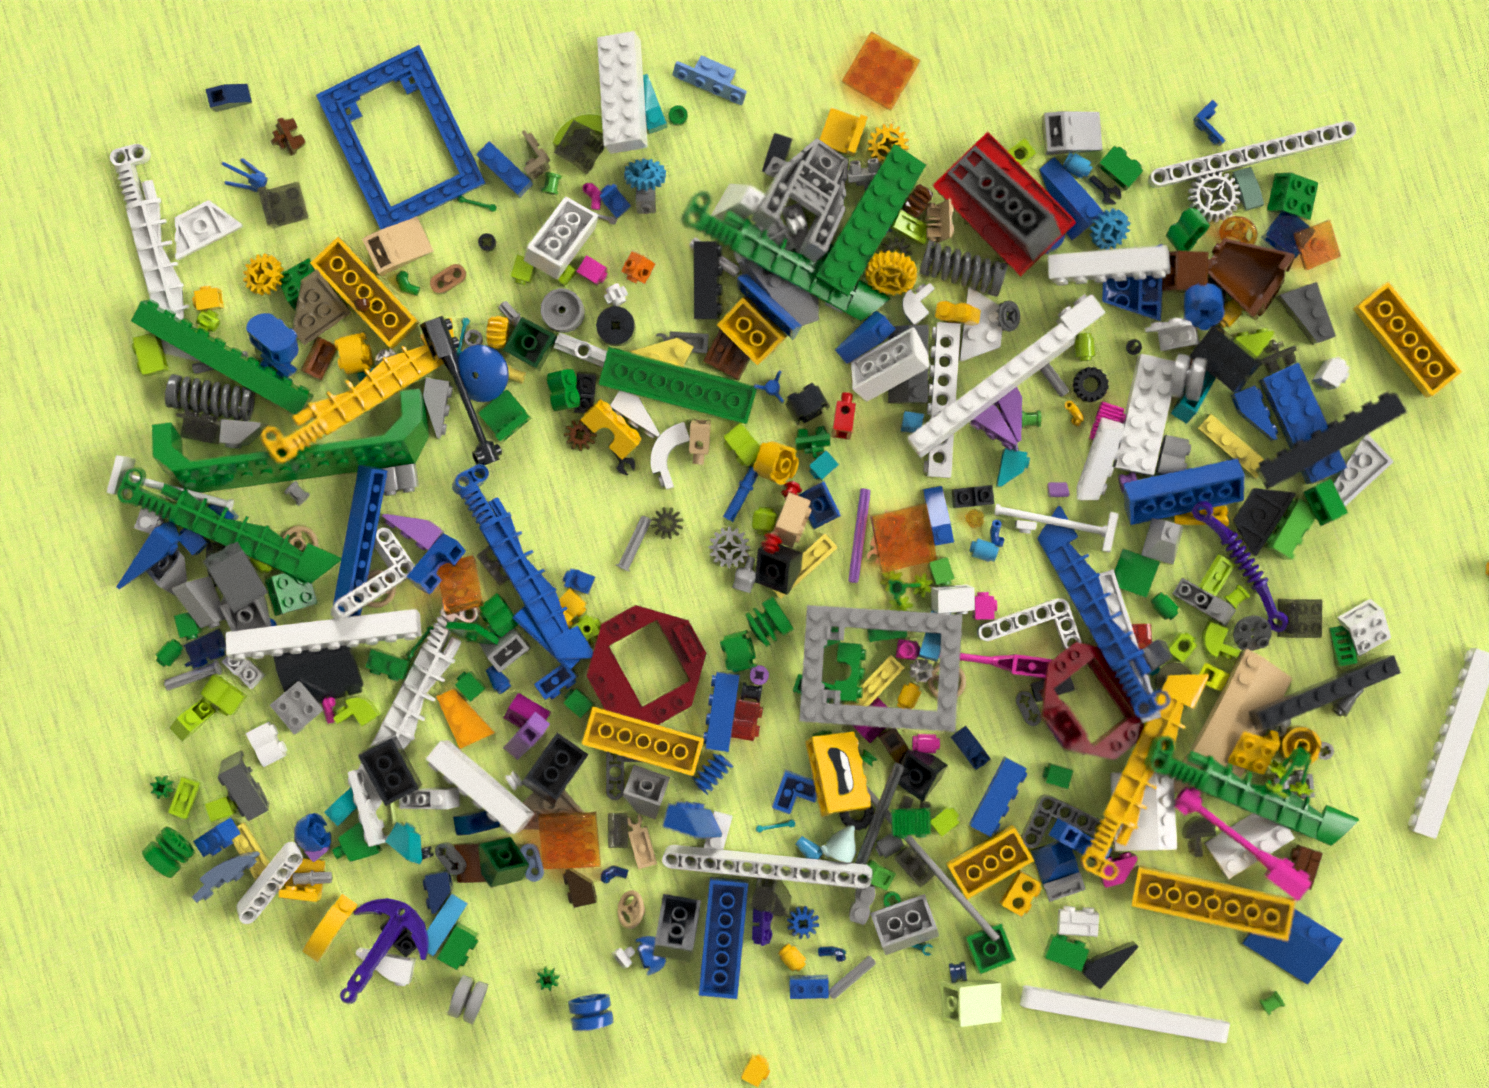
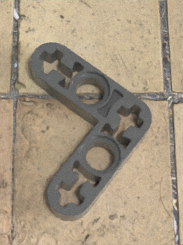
(620, 786)

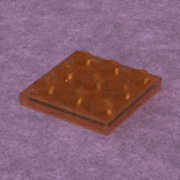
(881, 71)
(903, 537)
(569, 840)

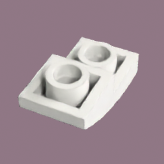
(245, 670)

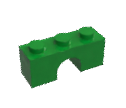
(852, 655)

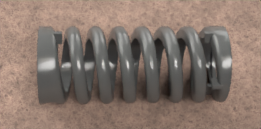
(945, 256)
(173, 388)

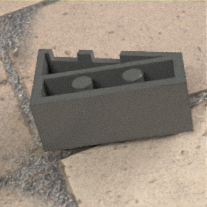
(1309, 312)
(242, 787)

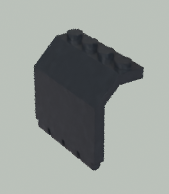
(321, 672)

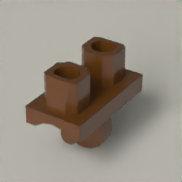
(284, 128)

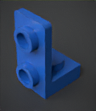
(1202, 124)
(614, 200)
(578, 580)

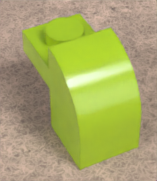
(1213, 639)
(361, 707)

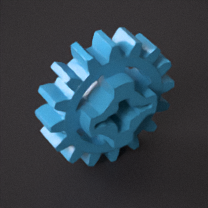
(644, 174)
(1110, 229)

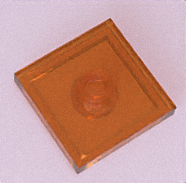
(1317, 244)

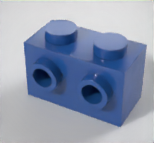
(554, 681)
(216, 837)

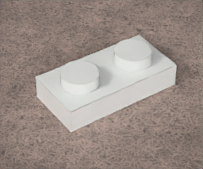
(723, 821)

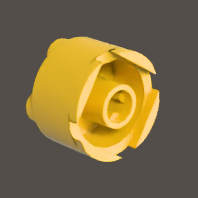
(354, 353)
(776, 462)
(1295, 734)

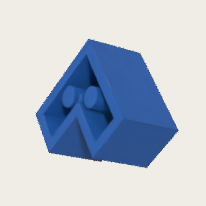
(791, 787)

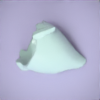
(841, 845)

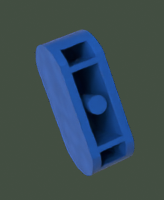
(272, 338)

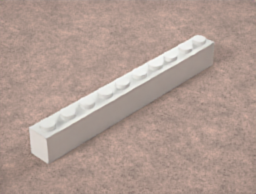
(991, 390)
(323, 634)
(1452, 744)

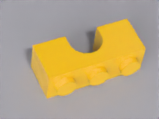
(603, 416)

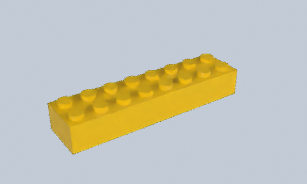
(1213, 902)

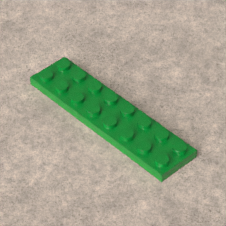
(870, 220)
(677, 385)

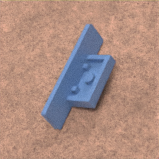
(712, 78)

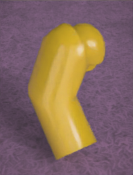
(1075, 412)

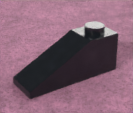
(1105, 965)

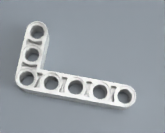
(379, 581)
(1048, 606)

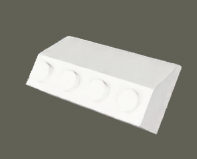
(889, 365)
(1099, 460)
(1257, 830)

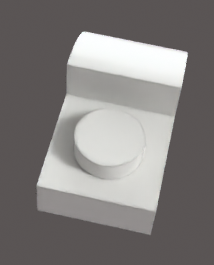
(911, 304)

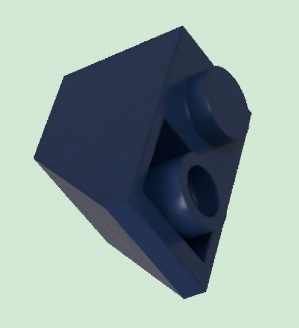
(228, 96)
(970, 747)
(438, 886)

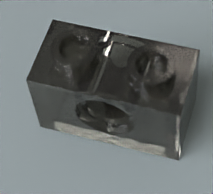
(913, 865)

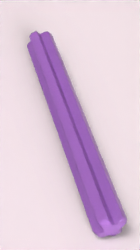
(859, 535)

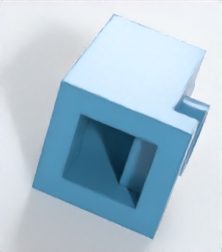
(911, 422)

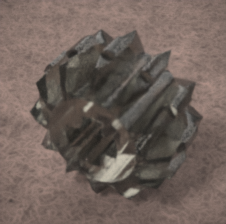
(892, 245)
(670, 517)

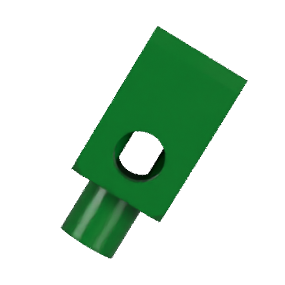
(354, 845)

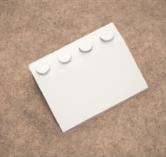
(1158, 822)

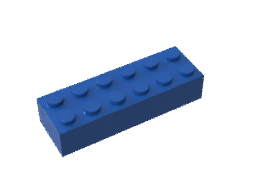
(1299, 416)
(1181, 490)
(723, 937)

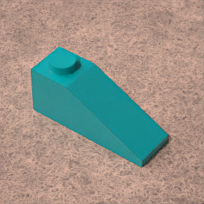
(654, 117)
(1187, 409)

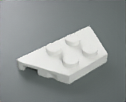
(201, 228)
(985, 335)

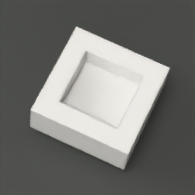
(1025, 526)

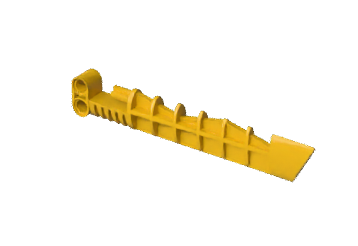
(336, 411)
(1128, 795)

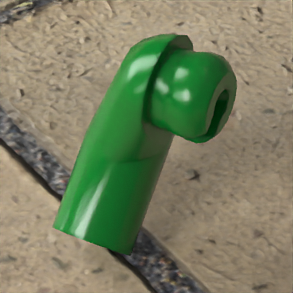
(405, 286)

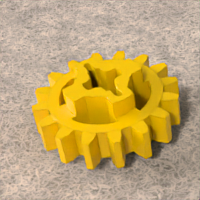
(885, 132)
(263, 274)

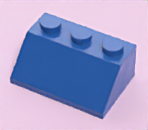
(691, 820)

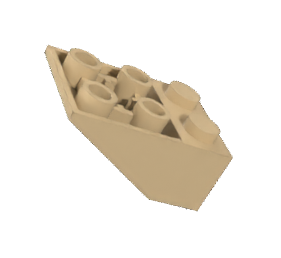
(397, 245)

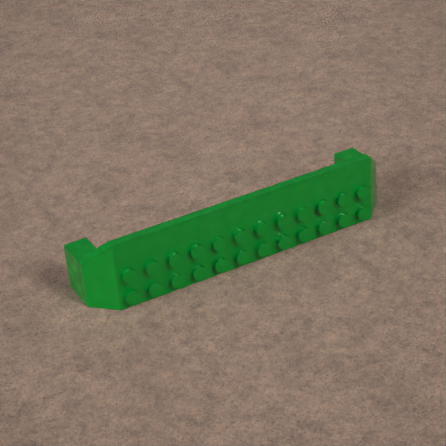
(396, 448)

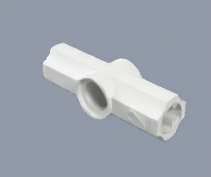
(571, 346)

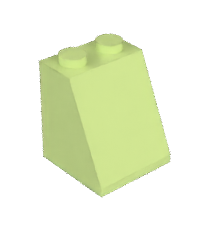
(971, 1002)

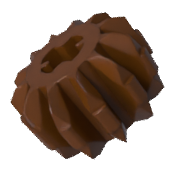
(917, 200)
(573, 434)

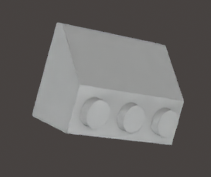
(905, 924)

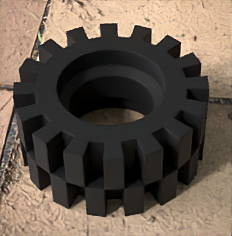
(1096, 374)
(858, 824)

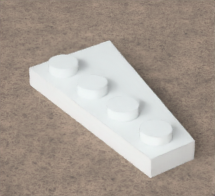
(1362, 468)
(367, 809)

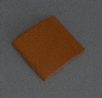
(727, 356)
(470, 853)

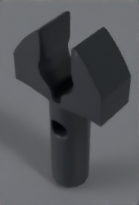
(1105, 190)
(620, 468)

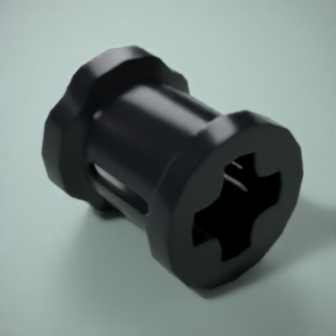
(751, 692)

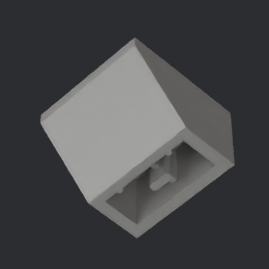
(508, 649)

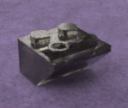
(771, 896)

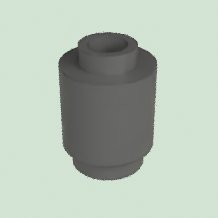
(889, 845)

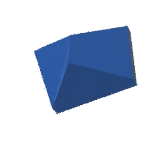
(1054, 861)

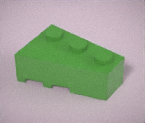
(1291, 529)

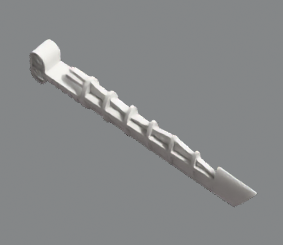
(146, 224)
(425, 671)

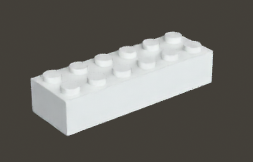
(622, 92)
(1109, 264)
(1145, 415)
(480, 787)

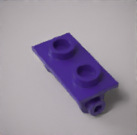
(762, 934)

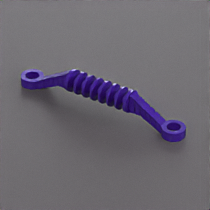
(1259, 584)

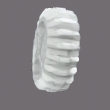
(1220, 198)

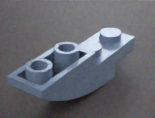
(225, 872)

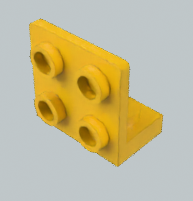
(843, 131)
(1255, 751)
(304, 891)

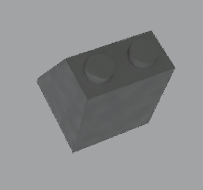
(235, 576)

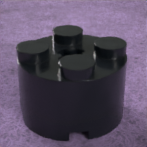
(616, 315)
(806, 404)

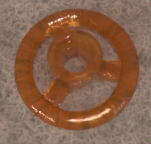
(1241, 224)

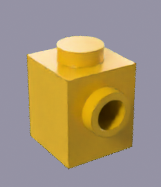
(208, 298)
(756, 1070)

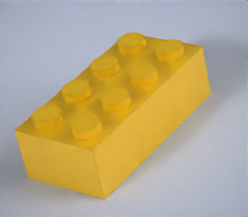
(990, 861)

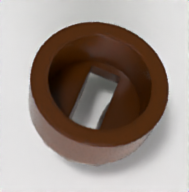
(362, 304)

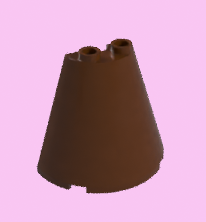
(1249, 273)

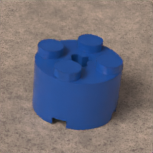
(1203, 306)

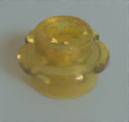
(974, 523)

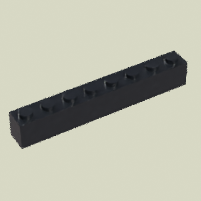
(1330, 440)
(1324, 692)

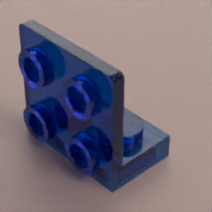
(1281, 232)
(206, 647)

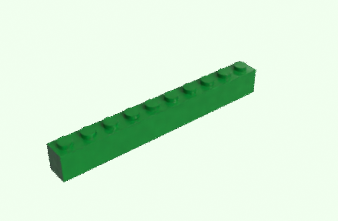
(221, 357)

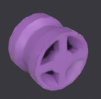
(1126, 478)
(757, 672)

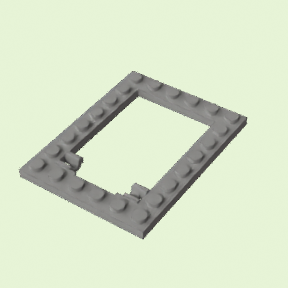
(818, 631)

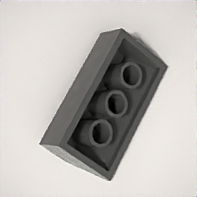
(915, 388)

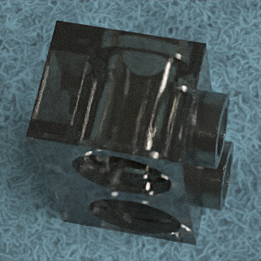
(492, 567)

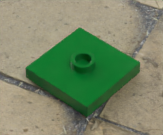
(472, 633)

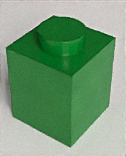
(187, 626)
(470, 685)
(578, 702)
(1057, 775)

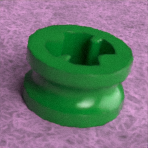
(868, 757)
(888, 894)

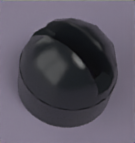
(1137, 350)

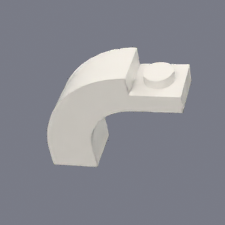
(663, 446)

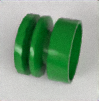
(769, 622)
(168, 852)

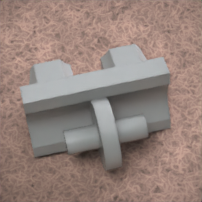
(860, 175)

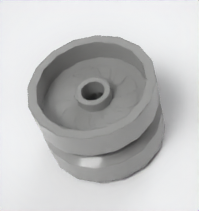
(557, 300)
(1186, 377)
(467, 999)

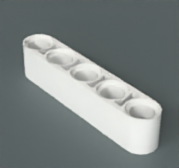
(269, 882)

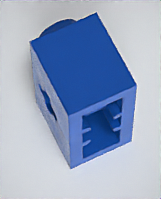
(809, 987)

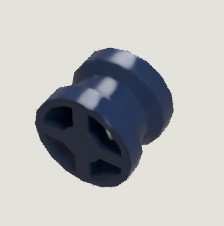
(957, 972)

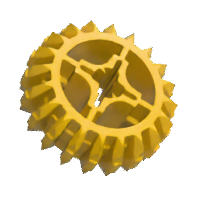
(890, 278)

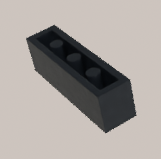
(707, 280)

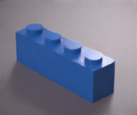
(722, 711)
(998, 796)

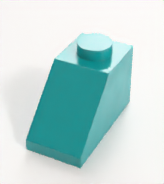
(1011, 465)
(342, 808)
(406, 842)

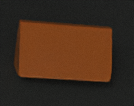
(319, 358)

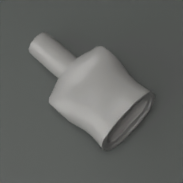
(745, 576)

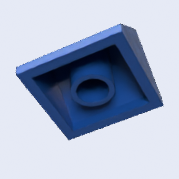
(822, 505)

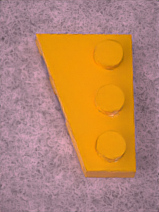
(462, 719)

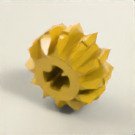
(497, 332)

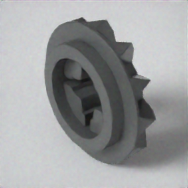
(1013, 316)

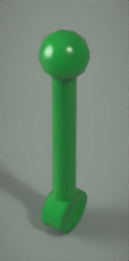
(492, 207)
(409, 654)

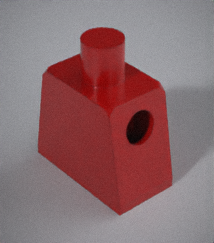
(844, 422)

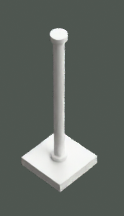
(123, 464)
(1105, 531)

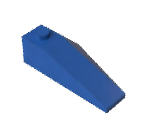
(1070, 197)
(158, 545)

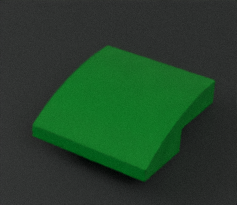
(1135, 572)

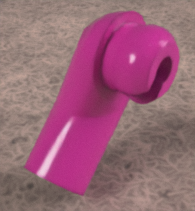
(594, 193)
(327, 705)

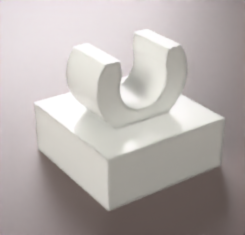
(622, 957)

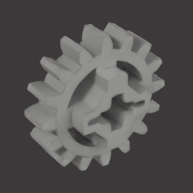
(729, 538)

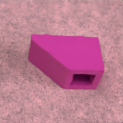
(1124, 864)

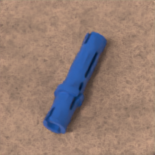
(741, 494)

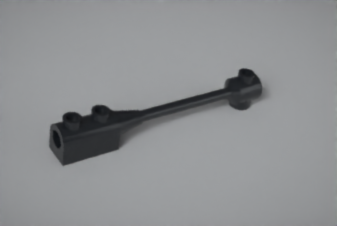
(444, 347)

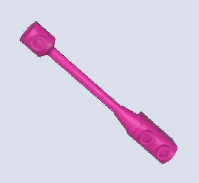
(1013, 663)
(1278, 870)

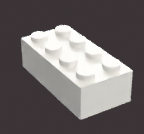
(561, 238)

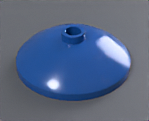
(491, 371)

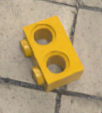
(1015, 891)

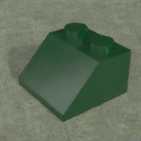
(530, 343)
(501, 862)

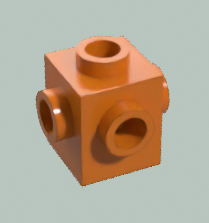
(637, 268)

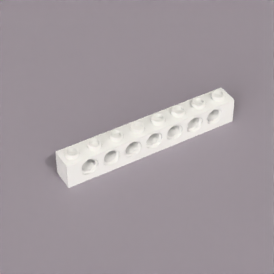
(952, 332)

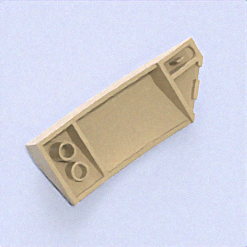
(1249, 686)

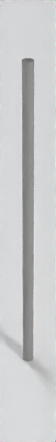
(941, 876)

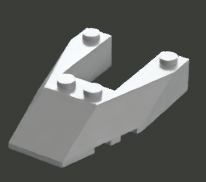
(816, 182)
(796, 301)

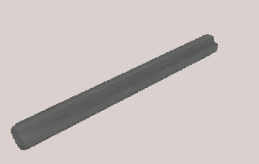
(879, 814)

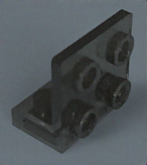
(580, 147)
(283, 204)
(200, 428)
(1303, 618)

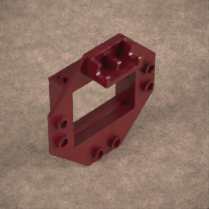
(611, 683)
(1062, 720)

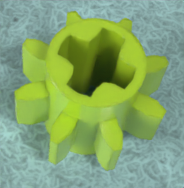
(208, 320)

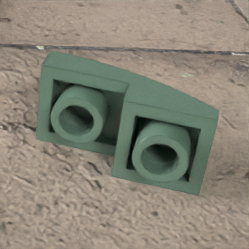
(1249, 188)

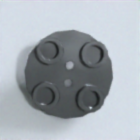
(1261, 633)

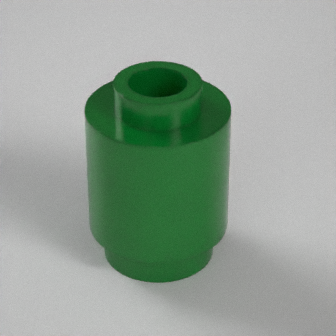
(1164, 606)
(169, 653)

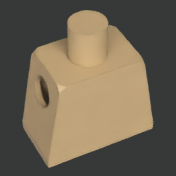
(699, 431)

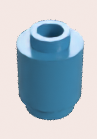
(1077, 165)
(984, 550)

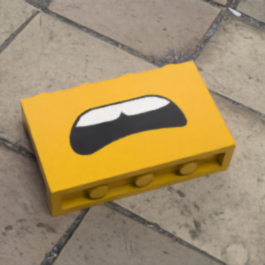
(837, 773)

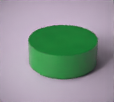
(678, 115)

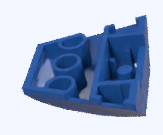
(1134, 295)

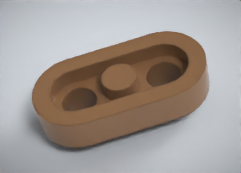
(448, 278)

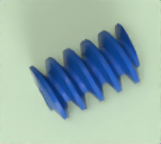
(712, 772)

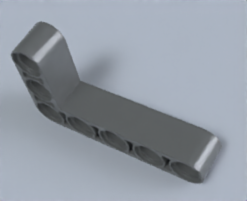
(1054, 810)

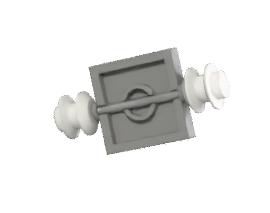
(779, 231)

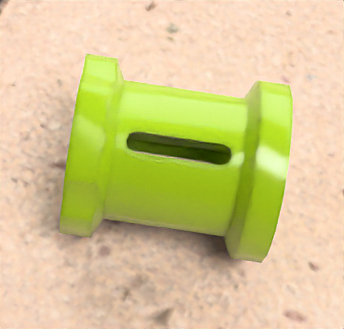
(1237, 596)

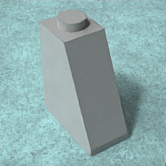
(201, 601)

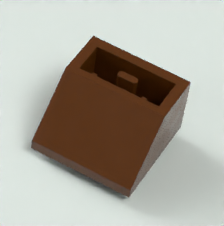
(1186, 270)

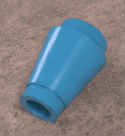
(809, 849)

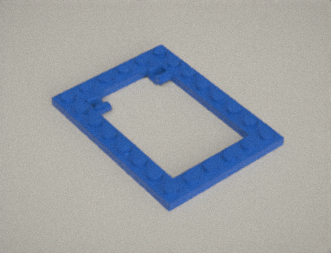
(399, 68)

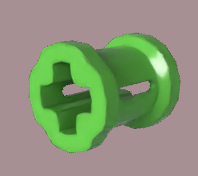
(551, 183)
(1031, 418)
(1272, 1003)

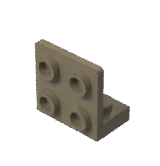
(538, 166)

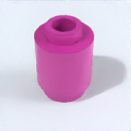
(925, 743)

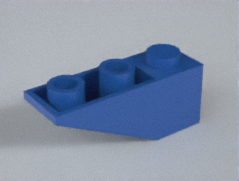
(1251, 408)

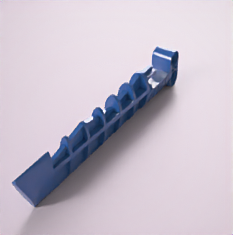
(531, 586)
(1088, 597)

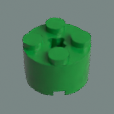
(739, 651)

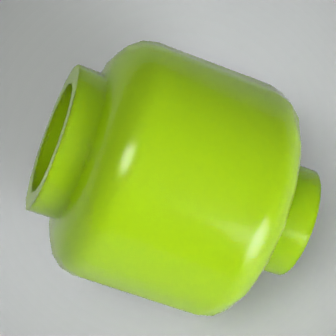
(764, 520)

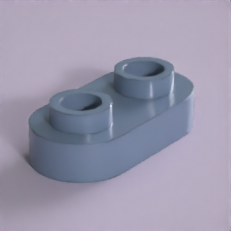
(534, 862)

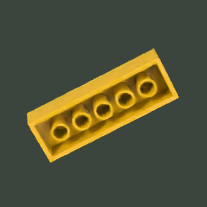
(356, 281)
(1407, 340)
(642, 741)

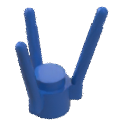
(256, 180)
(772, 387)

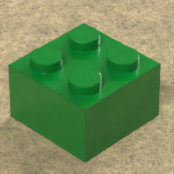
(988, 953)

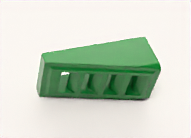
(1351, 649)

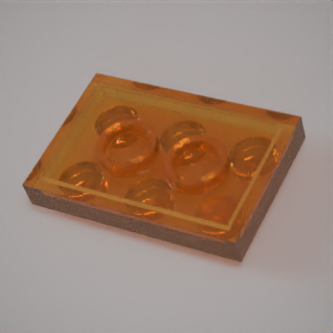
(460, 586)

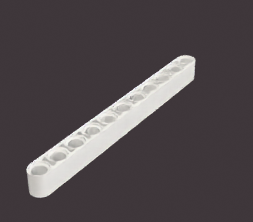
(1259, 149)
(775, 861)
(1124, 1014)

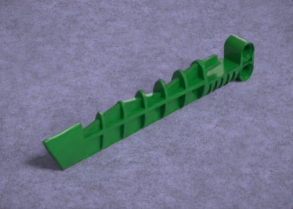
(791, 266)
(255, 540)
(1257, 799)

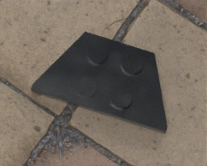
(1260, 516)

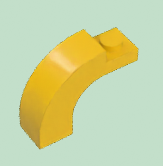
(329, 927)

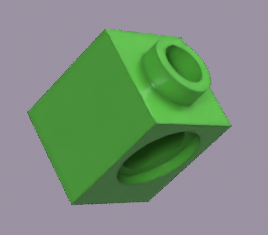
(941, 571)

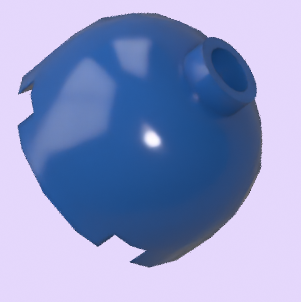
(311, 834)
(645, 952)

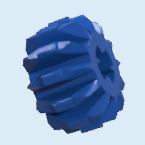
(796, 923)

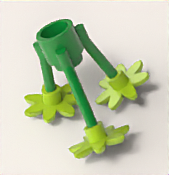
(898, 588)
(1298, 758)

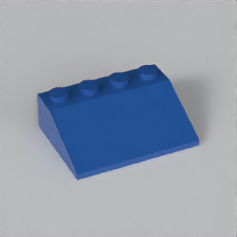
(1305, 951)

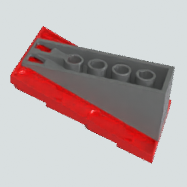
(1004, 204)

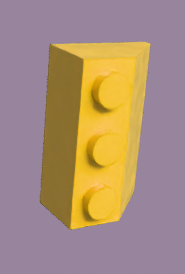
(752, 330)

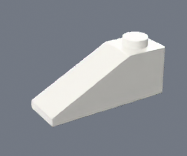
(393, 967)

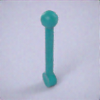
(465, 321)
(791, 823)

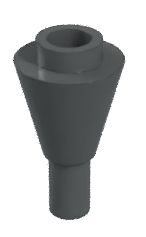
(1343, 705)

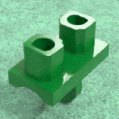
(814, 443)

